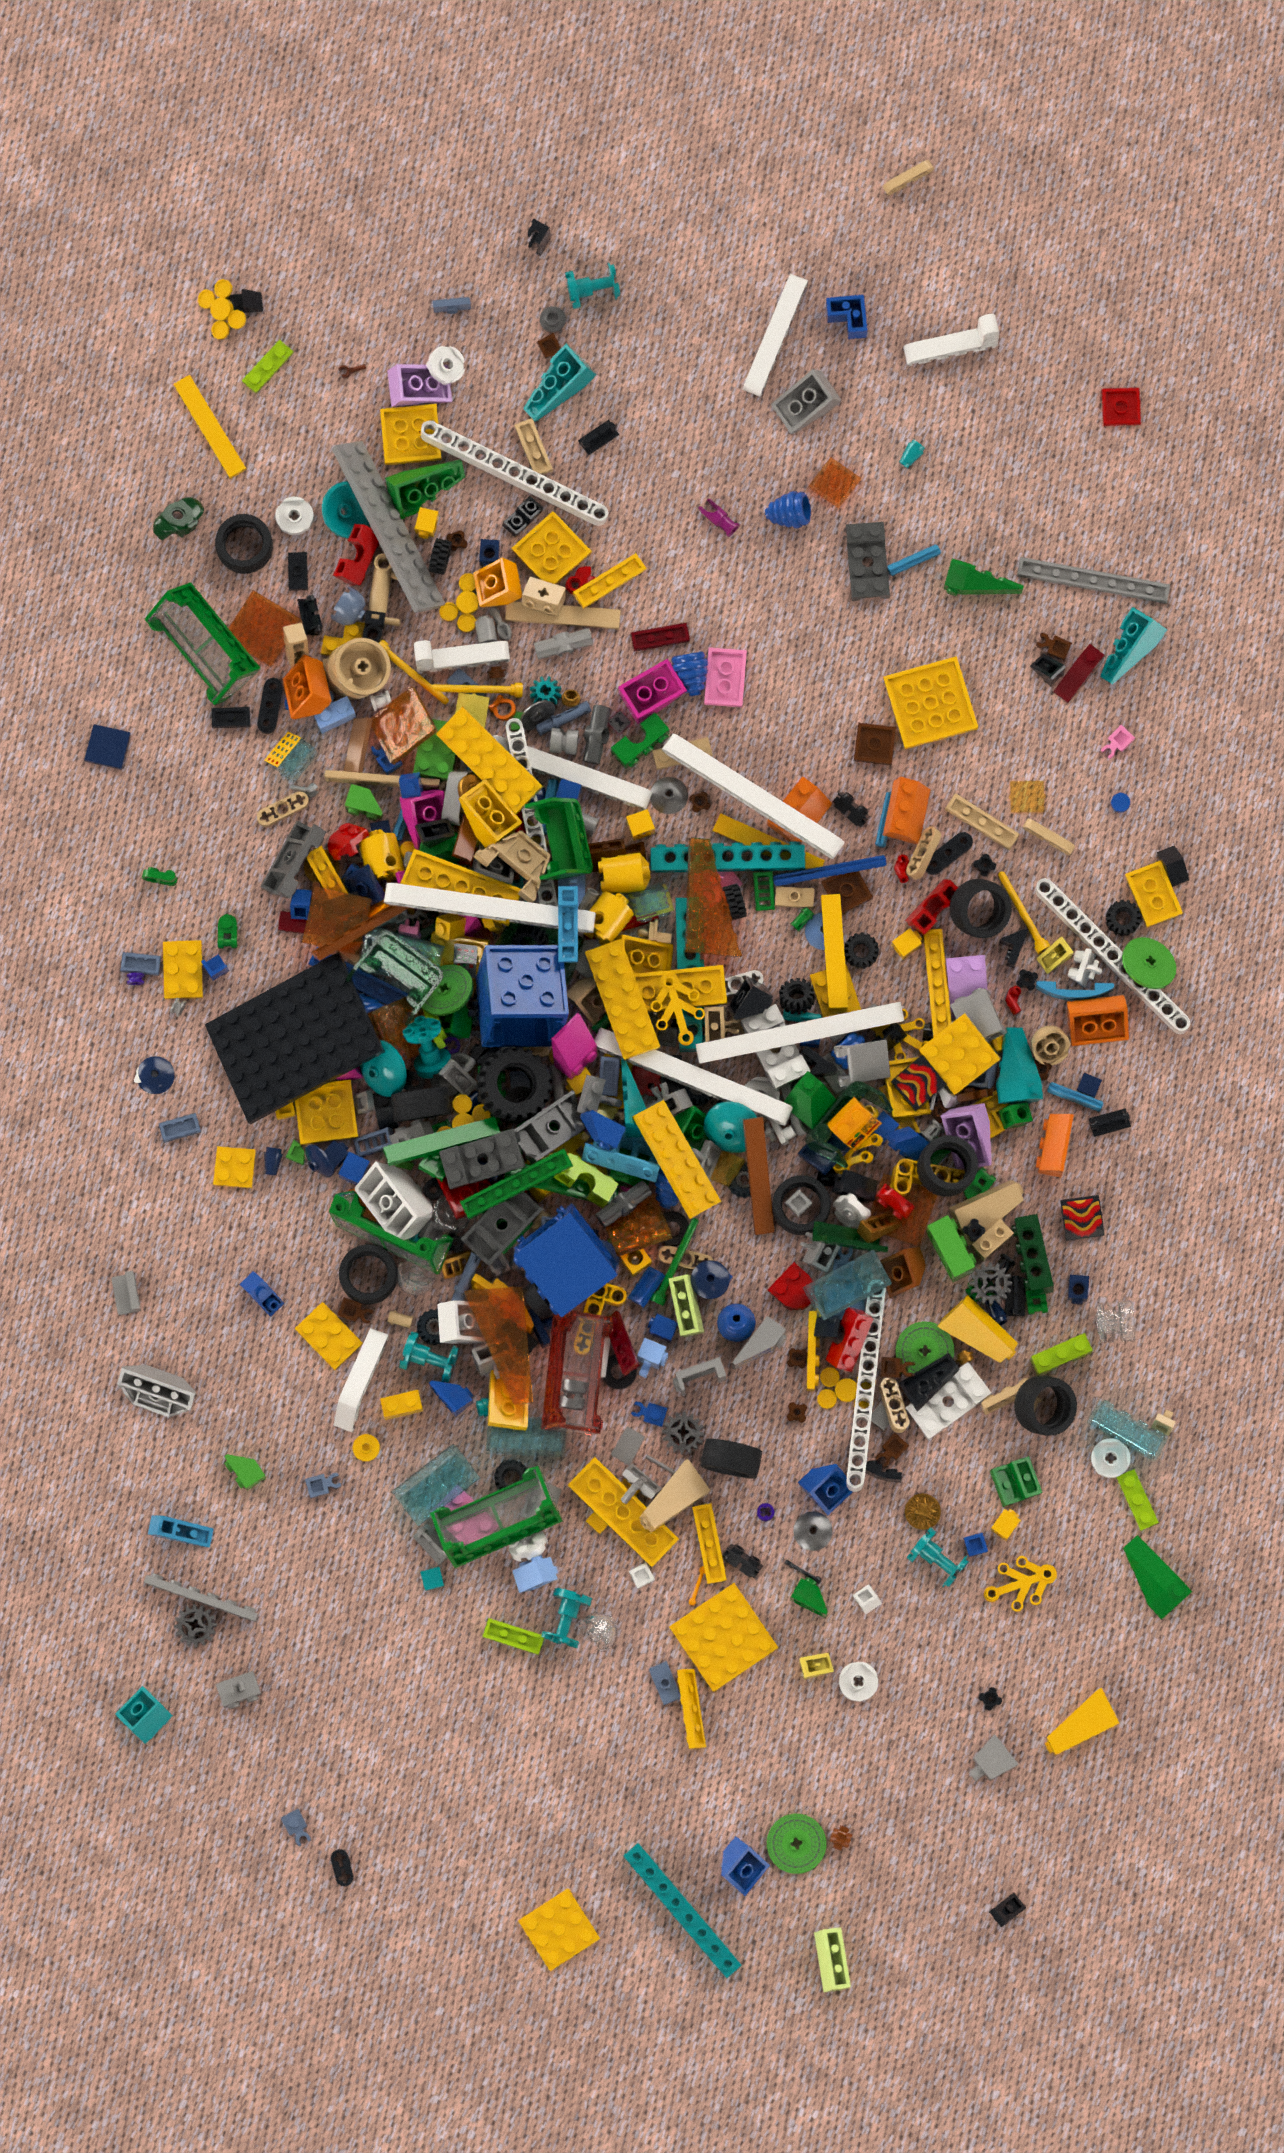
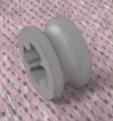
(177, 1007)

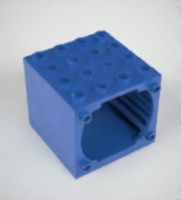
(521, 995)
(565, 1260)

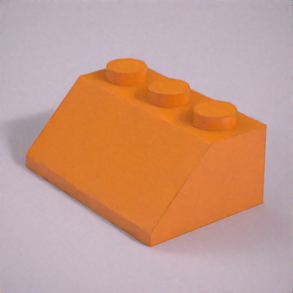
(306, 688)
(808, 801)
(906, 810)
(1098, 1020)
(1054, 1144)

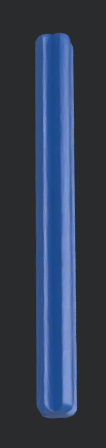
(829, 870)

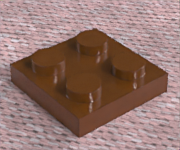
(874, 744)
(851, 888)

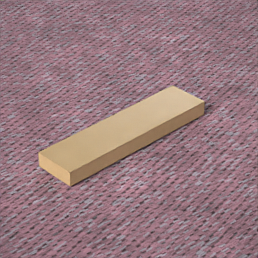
(982, 821)

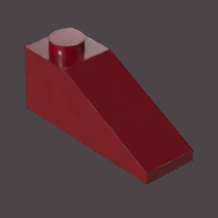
(1079, 673)

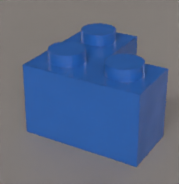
(849, 310)

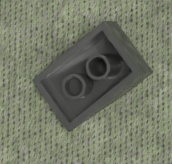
(496, 869)

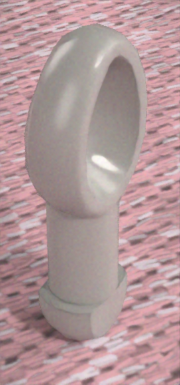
(503, 629)

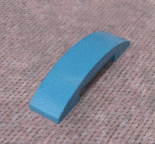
(567, 923)
(1049, 989)

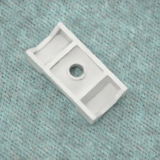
(782, 1066)
(964, 1388)

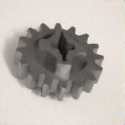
(983, 1276)
(674, 1433)
(199, 1613)

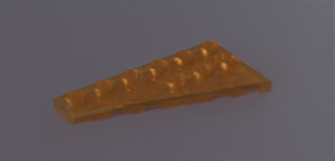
(707, 910)
(503, 1327)

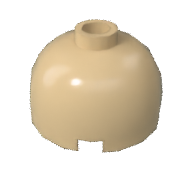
(1050, 1045)

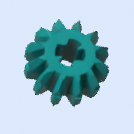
(538, 693)

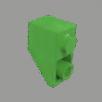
(362, 801)
(246, 1469)

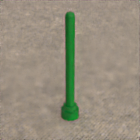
(659, 1296)

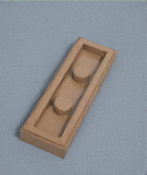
(358, 745)

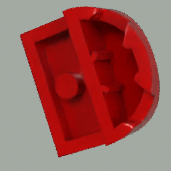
(345, 840)
(890, 1197)
(789, 1289)

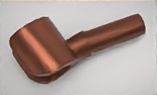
(351, 370)

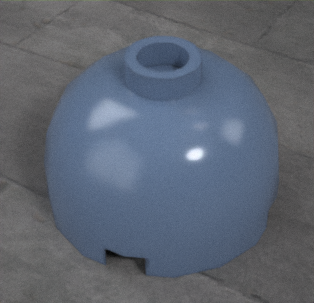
(349, 608)

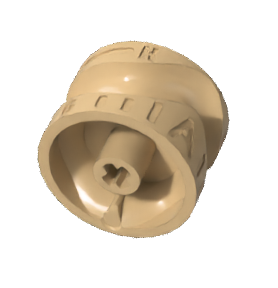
(358, 668)

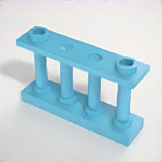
(623, 1163)

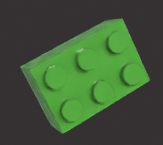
(434, 757)
(951, 1248)

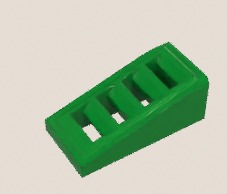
(756, 875)

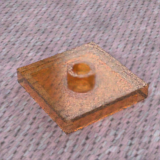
(834, 482)

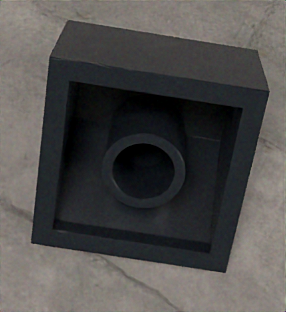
(750, 999)

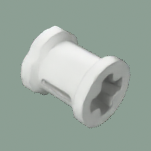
(380, 701)

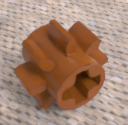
(840, 1838)

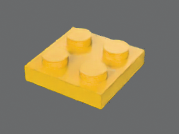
(234, 1167)

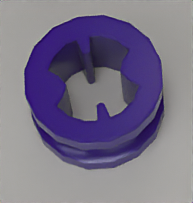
(135, 979)
(449, 1040)
(765, 1506)

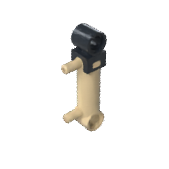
(378, 600)

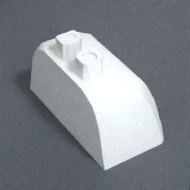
(395, 1200)

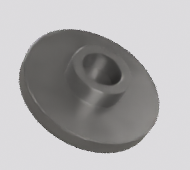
(552, 319)

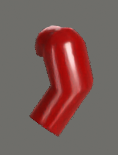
(900, 868)
(1011, 999)

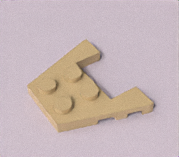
(523, 856)

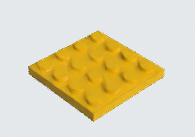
(930, 702)
(723, 1637)

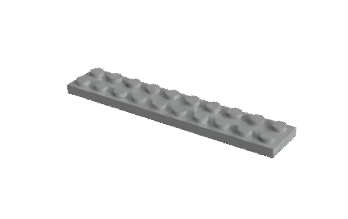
(388, 526)

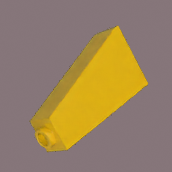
(979, 1330)
(1084, 1723)

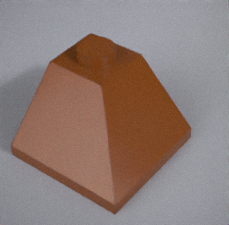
(904, 1270)

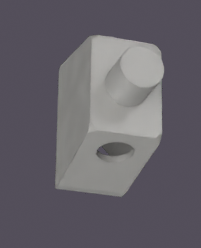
(992, 1760)

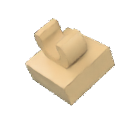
(1164, 1423)

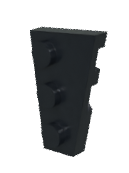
(929, 1380)

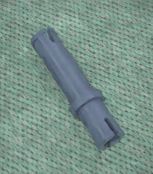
(563, 718)
(466, 1277)

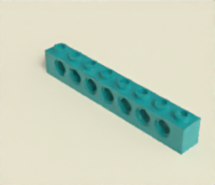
(796, 862)
(684, 963)
(682, 1910)

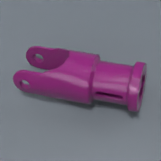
(720, 518)

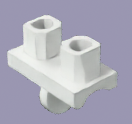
(1087, 968)
(783, 1135)

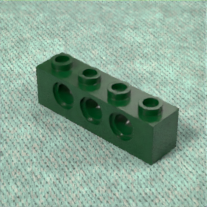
(1030, 1226)

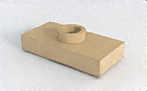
(794, 897)

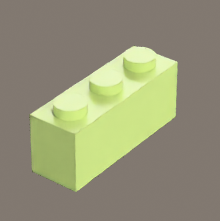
(686, 1306)
(832, 1959)

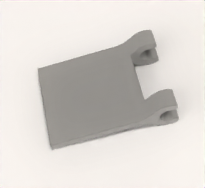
(864, 1061)

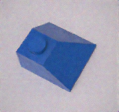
(602, 1129)
(453, 1396)
(826, 1487)
(742, 1866)

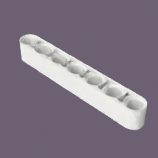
(775, 334)

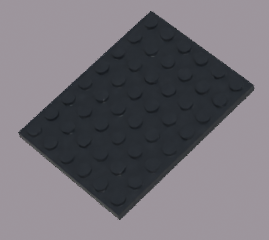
(294, 1038)

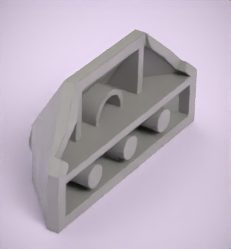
(156, 1390)

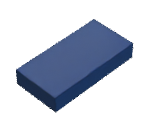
(646, 1286)

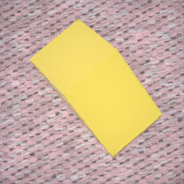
(1055, 955)
(816, 1665)

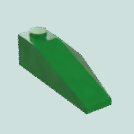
(416, 486)
(965, 580)
(1156, 1579)

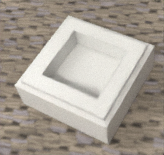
(641, 1575)

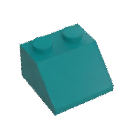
(144, 1715)

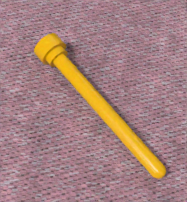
(412, 673)
(514, 689)
(1040, 943)

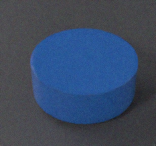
(1120, 802)

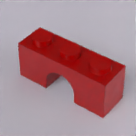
(354, 570)
(925, 914)
(856, 1327)

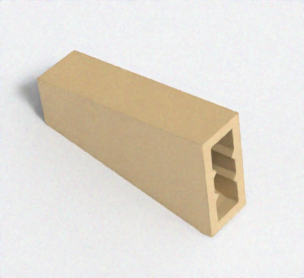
(987, 1207)
(676, 1496)

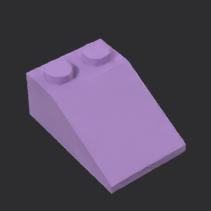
(416, 386)
(965, 976)
(972, 1125)

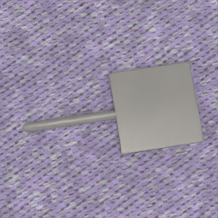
(628, 1446)

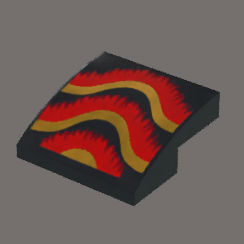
(918, 1083)
(1082, 1217)

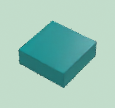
(432, 1578)

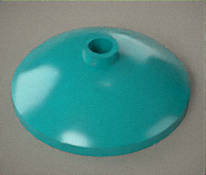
(342, 497)
(385, 1072)
(724, 1119)

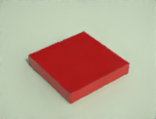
(1121, 406)

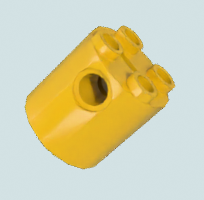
(382, 855)
(624, 873)
(610, 918)

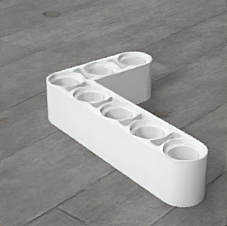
(954, 344)
(459, 656)
(359, 1379)

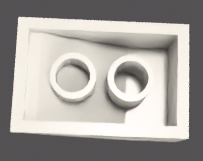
(458, 1324)

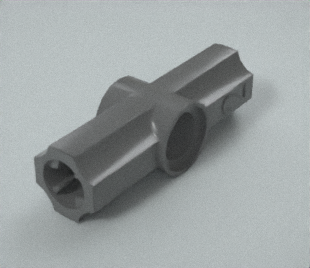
(596, 734)
(623, 1204)

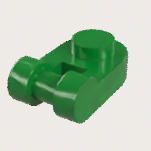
(154, 875)
(227, 925)
(975, 1187)
(1036, 1307)

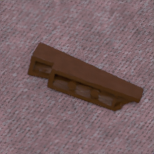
(611, 849)

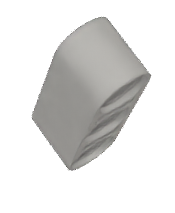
(451, 807)

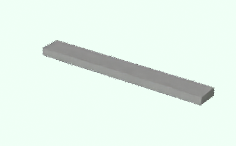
(1093, 580)

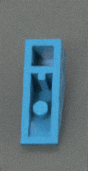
(180, 1531)

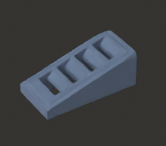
(380, 1133)

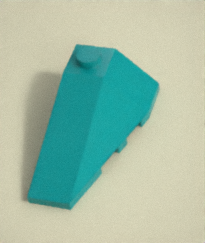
(562, 380)
(1137, 640)
(1018, 1076)
(632, 1101)

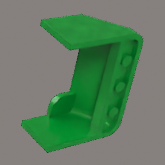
(565, 836)

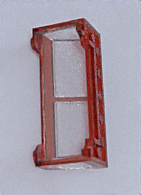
(575, 1355)

